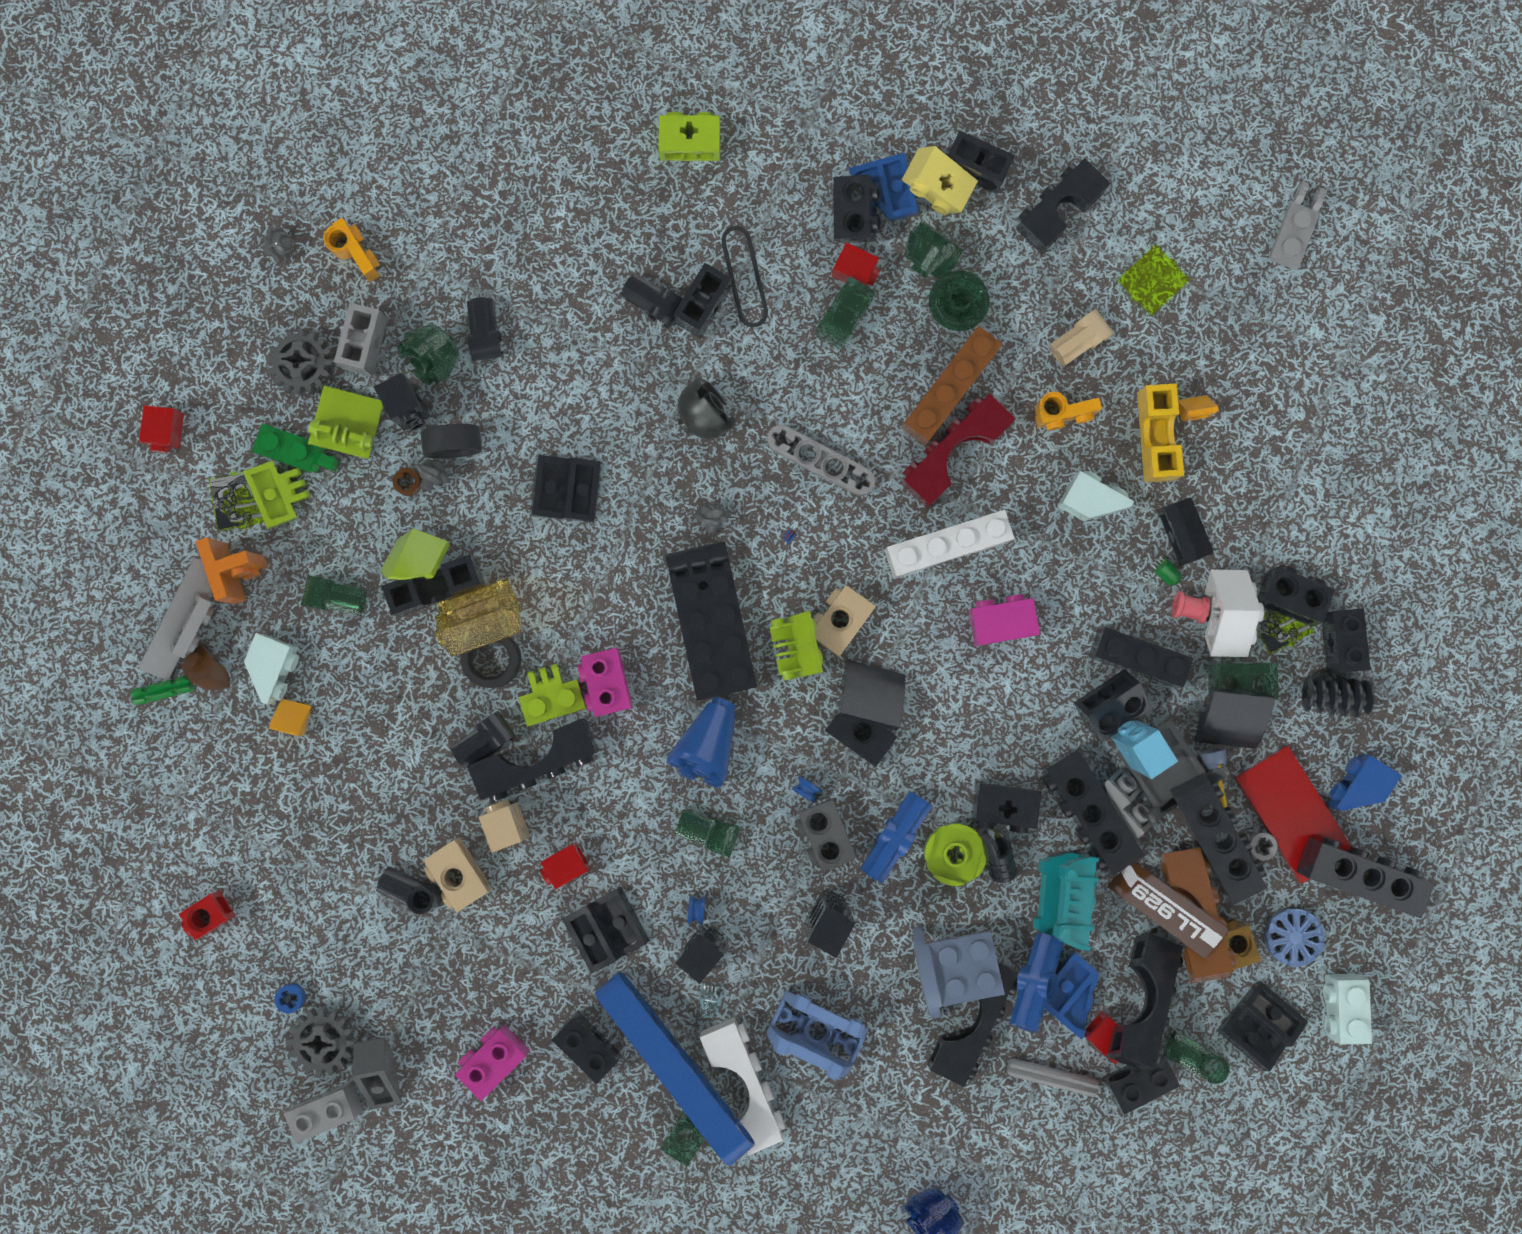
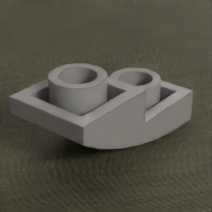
(1123, 793)

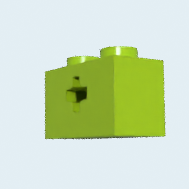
(704, 141)

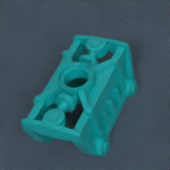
(1067, 898)

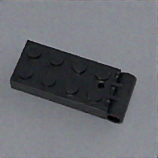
(711, 621)

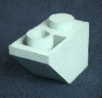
(1091, 499)
(269, 665)

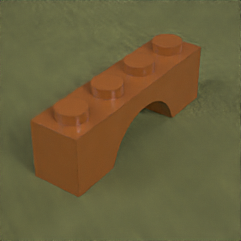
(951, 385)
(1188, 875)

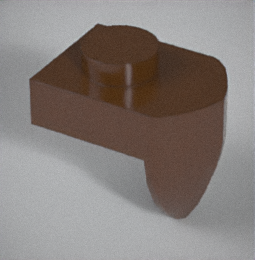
(205, 670)

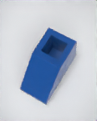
(1365, 784)

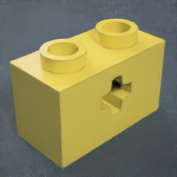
(939, 180)

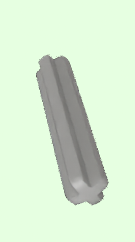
(1052, 1077)

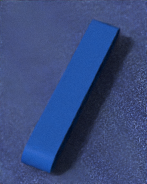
(675, 1069)

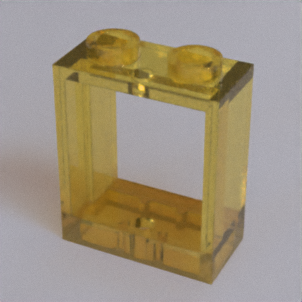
(478, 617)

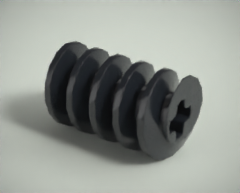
(1337, 693)

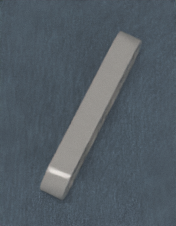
(823, 456)

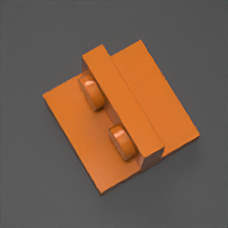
(225, 569)

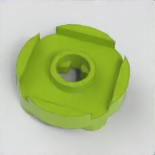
(963, 869)

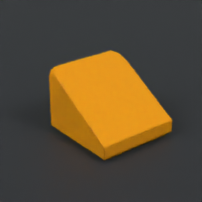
(1196, 408)
(290, 717)

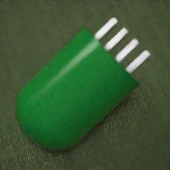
(1167, 571)

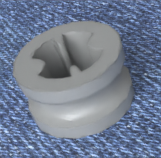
(1270, 850)

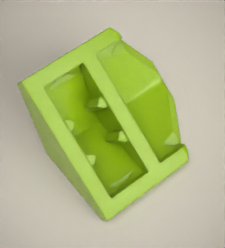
(415, 556)

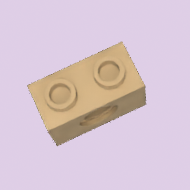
(857, 611)
(503, 825)
(473, 884)

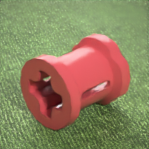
(1190, 607)

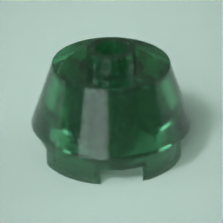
(931, 252)
(959, 300)
(430, 353)

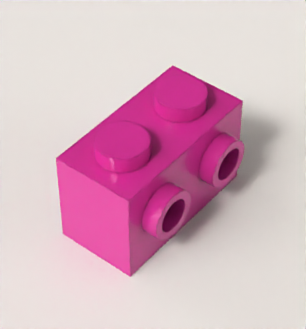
(1003, 621)
(605, 682)
(492, 1061)

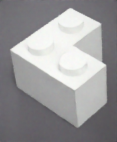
(1233, 613)

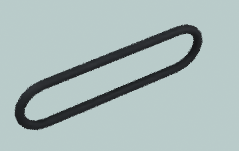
(758, 279)

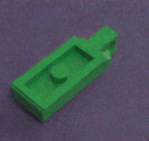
(292, 450)

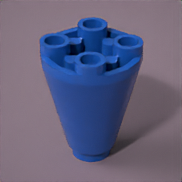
(706, 744)

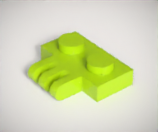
(275, 493)
(550, 697)

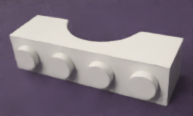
(949, 544)
(728, 1049)

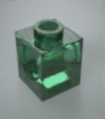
(676, 1147)

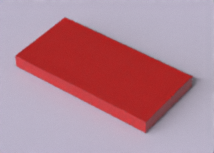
(1288, 806)

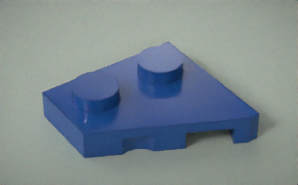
(896, 198)
(1073, 993)

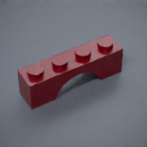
(984, 423)

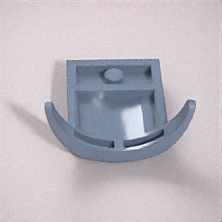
(957, 969)

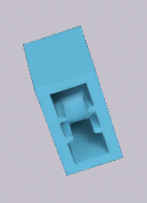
(1144, 748)

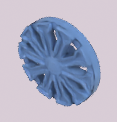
(1294, 937)

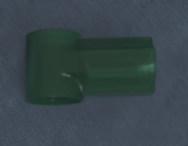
(326, 595)
(712, 833)
(1195, 1057)

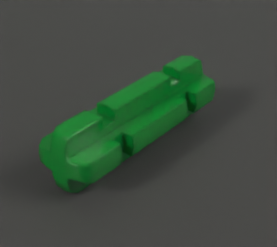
(161, 690)

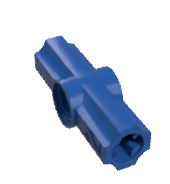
(896, 837)
(1036, 983)

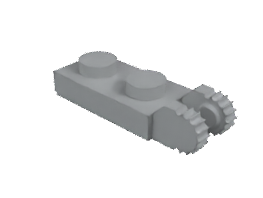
(1296, 228)

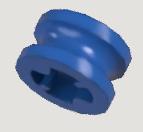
(807, 789)
(696, 910)
(287, 1007)

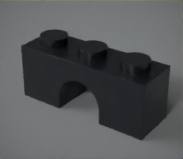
(1080, 186)
(419, 593)
(1141, 657)

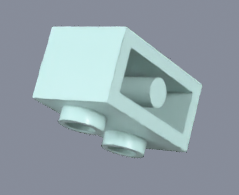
(1348, 1008)

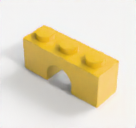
(1157, 413)

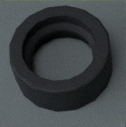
(451, 441)
(508, 675)

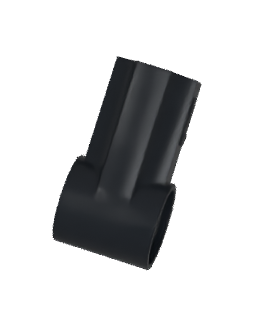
(657, 302)
(484, 334)
(486, 737)
(406, 890)

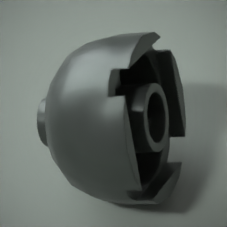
(703, 411)

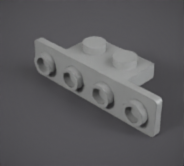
(180, 623)

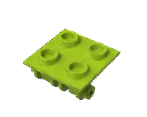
(345, 422)
(802, 645)

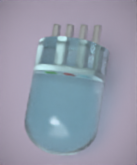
(708, 1001)

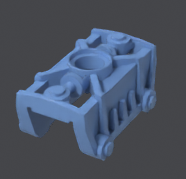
(816, 1049)

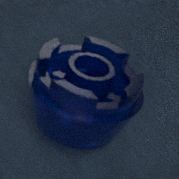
(933, 1213)

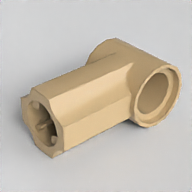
(1085, 335)

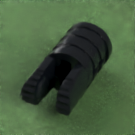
(999, 855)

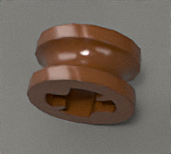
(401, 475)

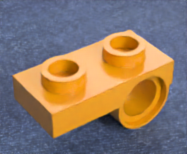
(364, 259)
(1081, 411)

